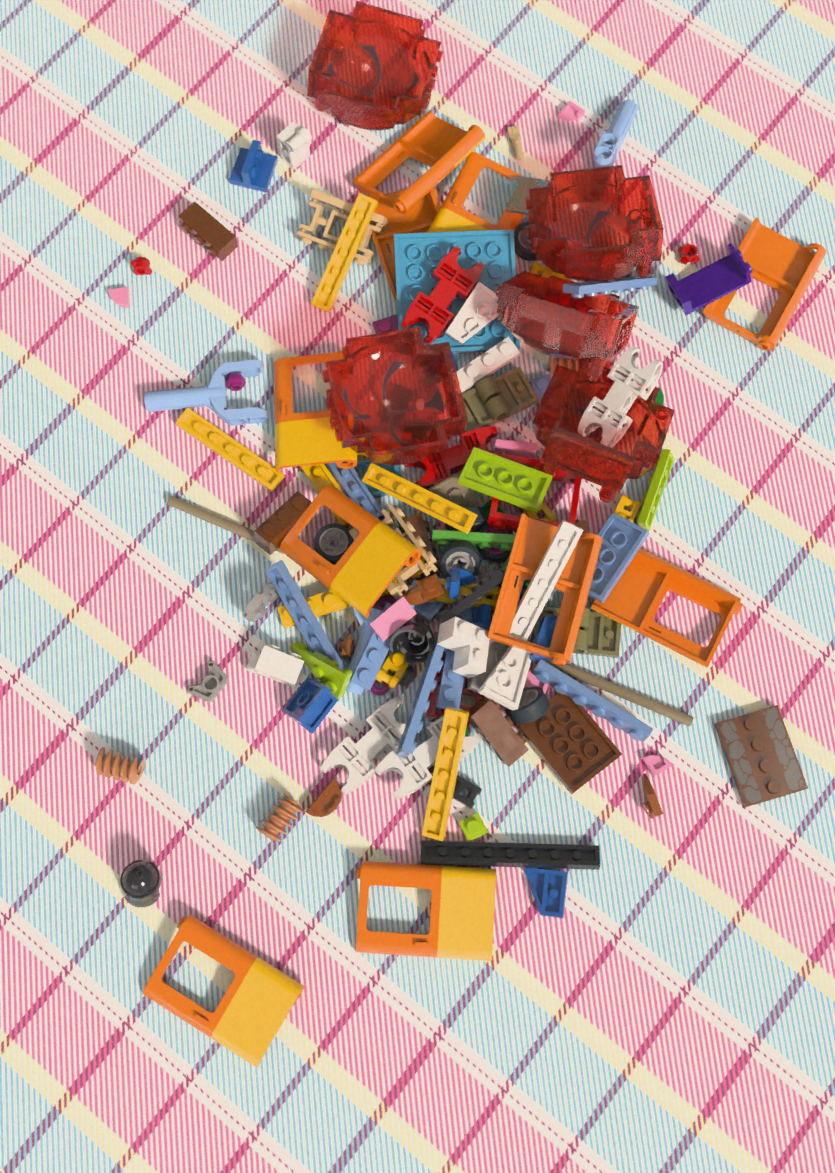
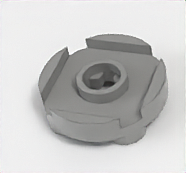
(257, 606)

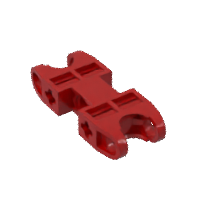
(433, 309)
(452, 460)

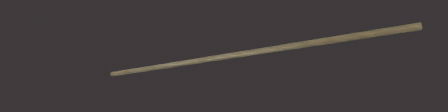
(568, 669)

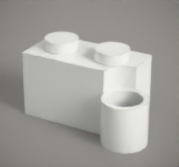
(276, 665)

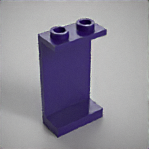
(710, 282)

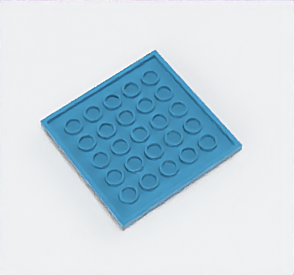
(421, 253)

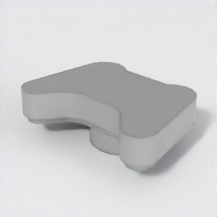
(211, 684)

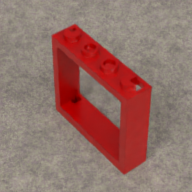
(511, 522)

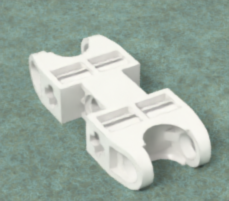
(620, 397)
(368, 747)
(416, 765)

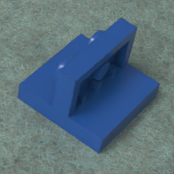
(253, 168)
(310, 704)

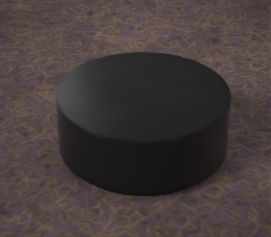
(408, 676)

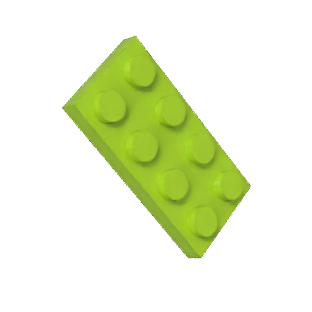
(505, 480)

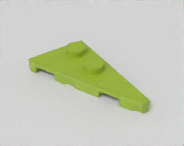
(324, 669)

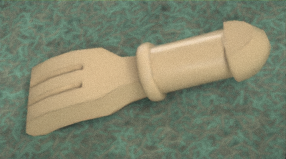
(514, 136)

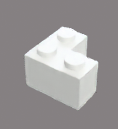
(469, 645)

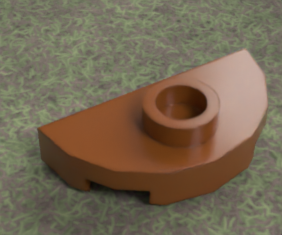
(327, 800)

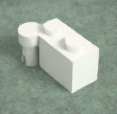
(294, 144)

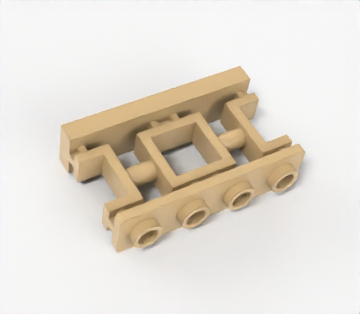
(345, 207)
(406, 572)

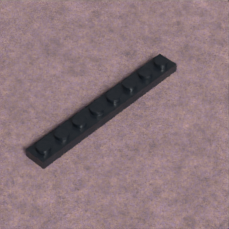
(510, 855)

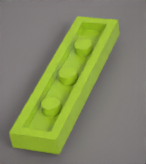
(657, 484)

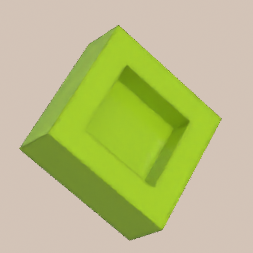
(473, 827)

